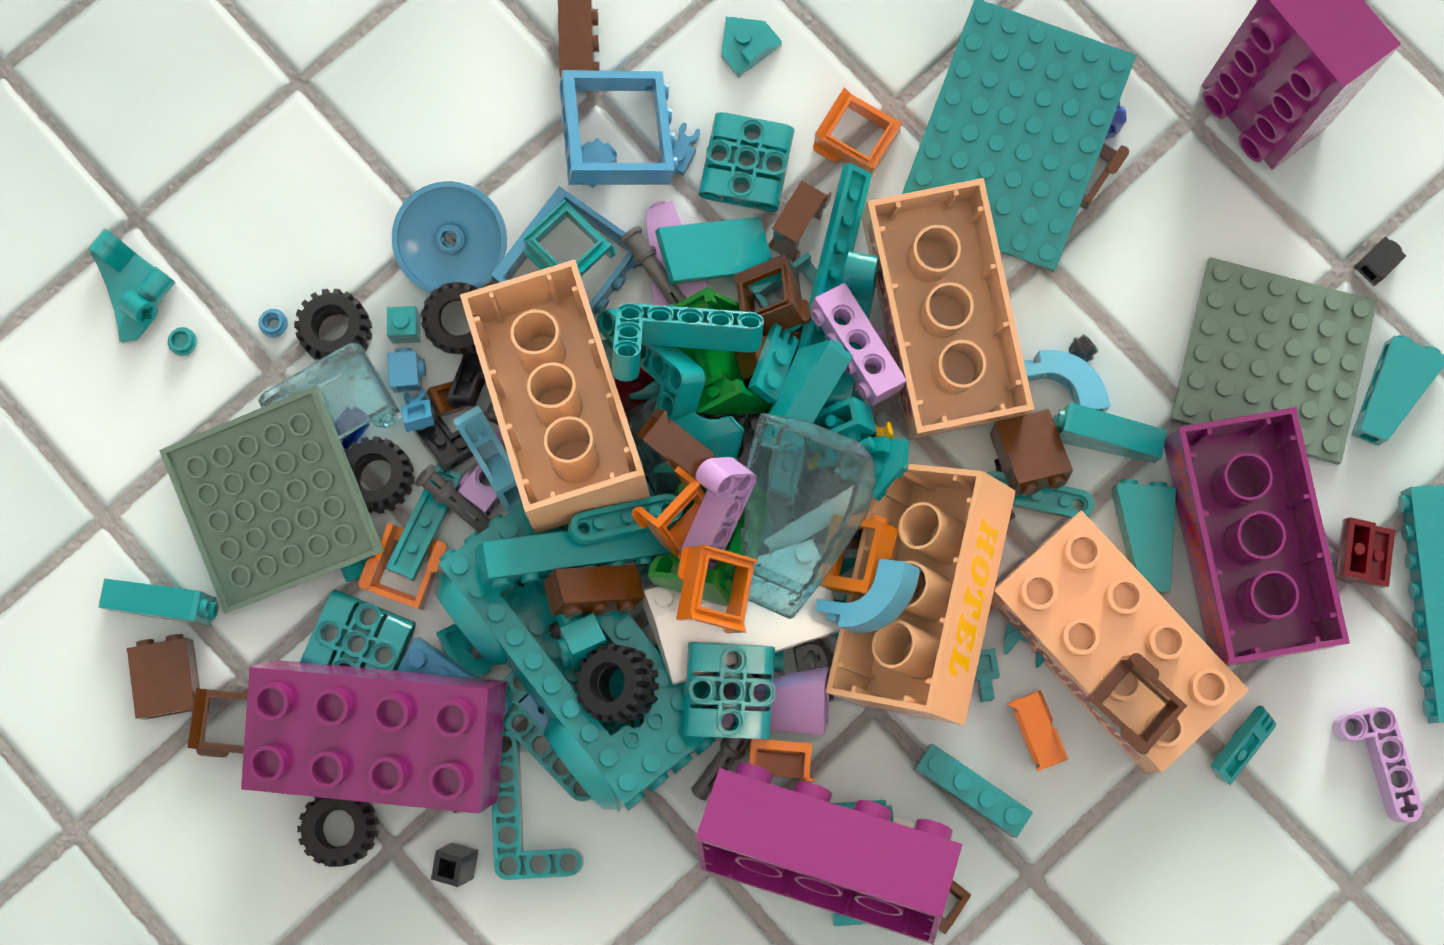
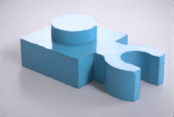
(683, 149)
(417, 412)

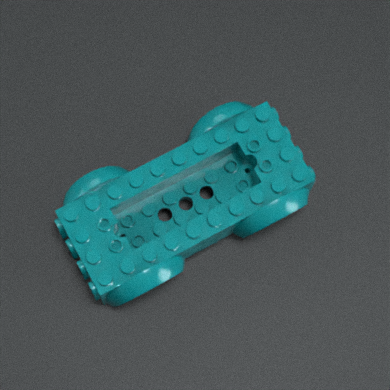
(512, 628)

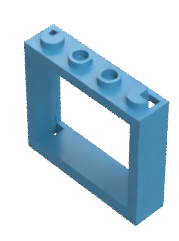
(616, 173)
(516, 255)

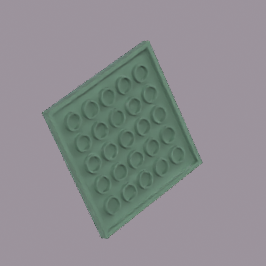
(1271, 347)
(271, 499)

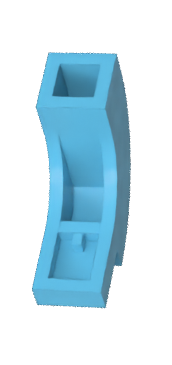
(1073, 373)
(489, 455)
(881, 605)

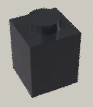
(1380, 261)
(454, 864)

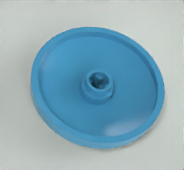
(426, 221)

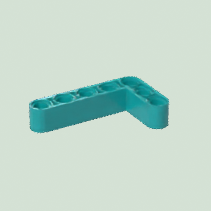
(860, 278)
(679, 328)
(676, 372)
(533, 732)
(514, 820)

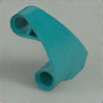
(131, 284)

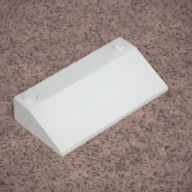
(761, 627)

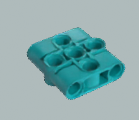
(770, 147)
(347, 616)
(747, 722)

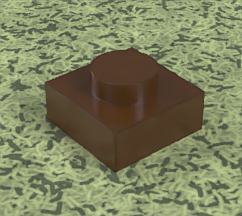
(438, 396)

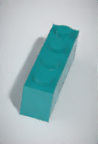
(972, 790)

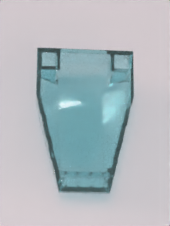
(802, 509)

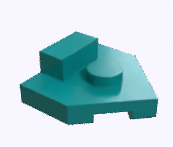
(747, 43)
(890, 462)
(459, 649)

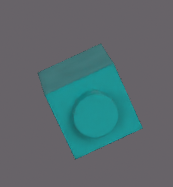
(404, 324)

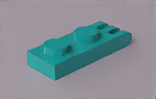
(773, 364)
(1243, 745)

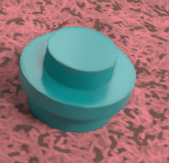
(182, 341)

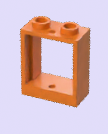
(881, 548)

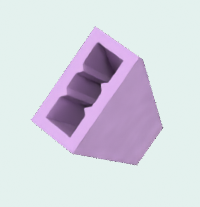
(663, 215)
(798, 702)

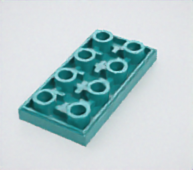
(712, 249)

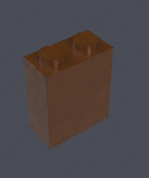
(1031, 452)
(163, 676)

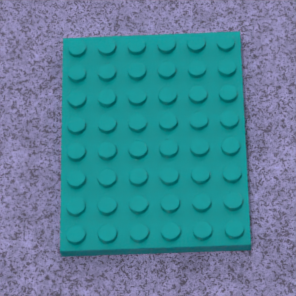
(1028, 117)

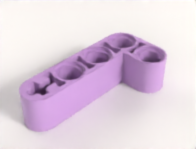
(727, 494)
(1384, 766)

